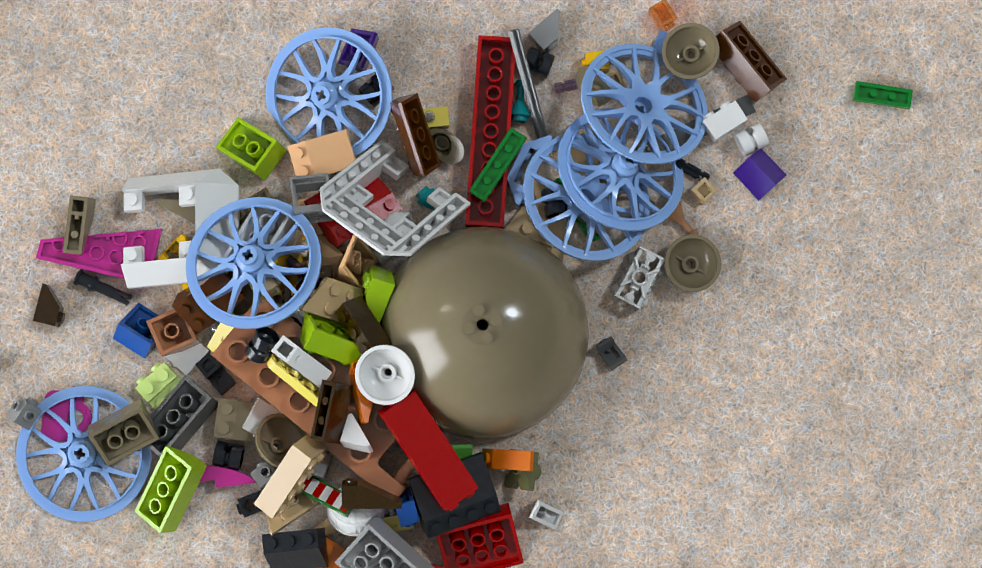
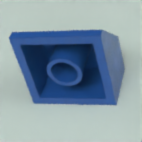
(134, 331)

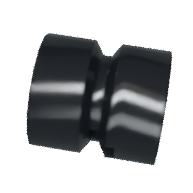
(533, 56)
(371, 87)
(553, 207)
(261, 344)
(228, 455)

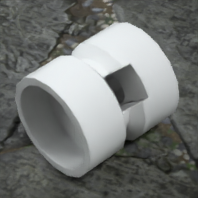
(751, 139)

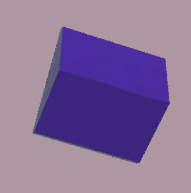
(349, 50)
(759, 173)

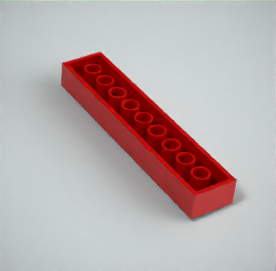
(490, 125)

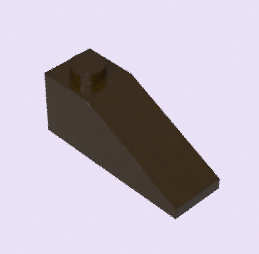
(363, 495)

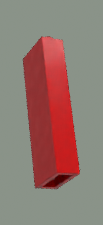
(429, 451)

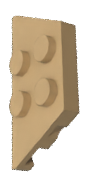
(329, 297)
(301, 506)

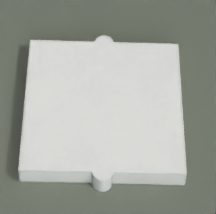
(186, 360)
(257, 414)

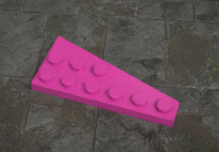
(102, 251)

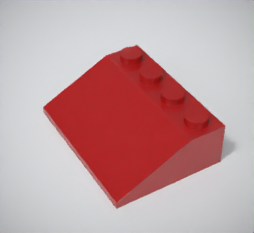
(382, 205)
(483, 543)

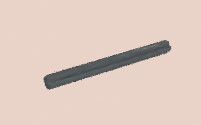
(527, 82)

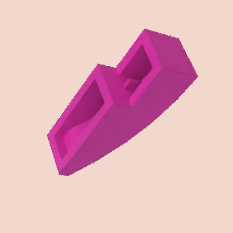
(225, 476)

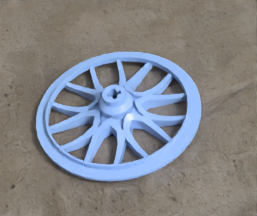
(334, 87)
(646, 100)
(618, 175)
(592, 191)
(256, 268)
(85, 465)

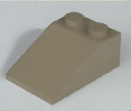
(230, 419)

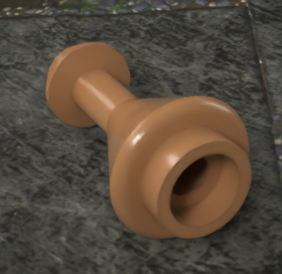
(678, 217)

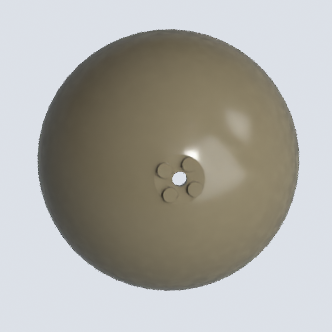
(524, 360)

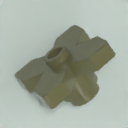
(524, 479)

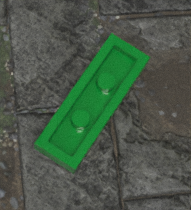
(882, 95)

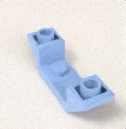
(516, 172)

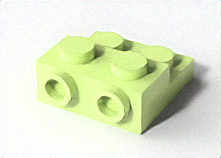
(158, 384)

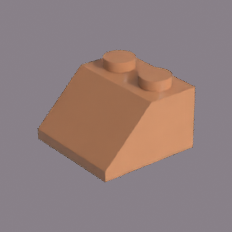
(172, 333)

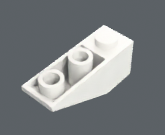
(301, 361)

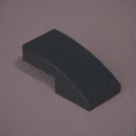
(215, 373)

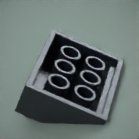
(482, 504)

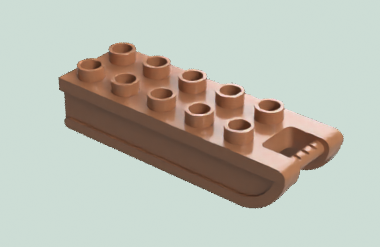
(302, 412)

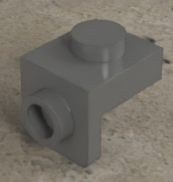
(611, 353)

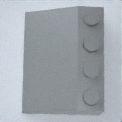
(380, 548)

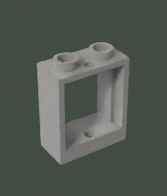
(302, 184)

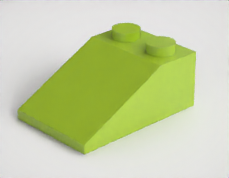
(251, 148)
(378, 287)

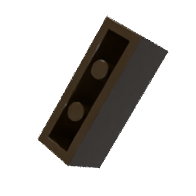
(362, 324)
(331, 411)

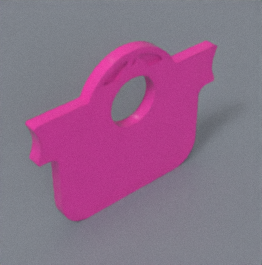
(53, 428)

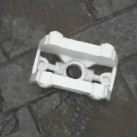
(629, 273)

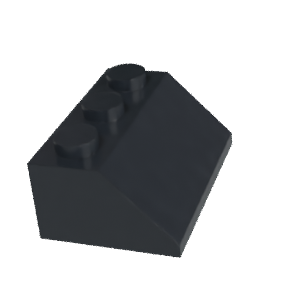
(296, 549)

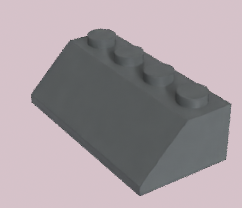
(181, 415)

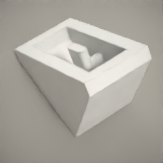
(354, 437)
(546, 514)

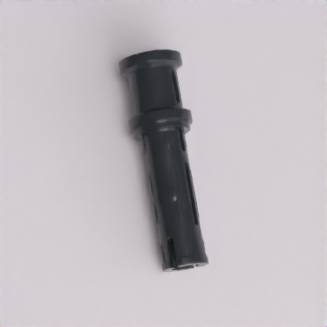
(94, 284)

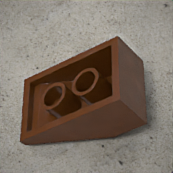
(192, 313)

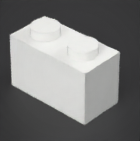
(724, 121)

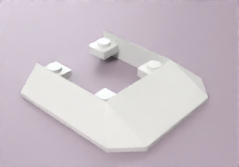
(203, 189)
(346, 196)

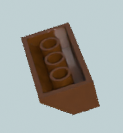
(748, 62)
(415, 134)

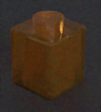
(663, 15)

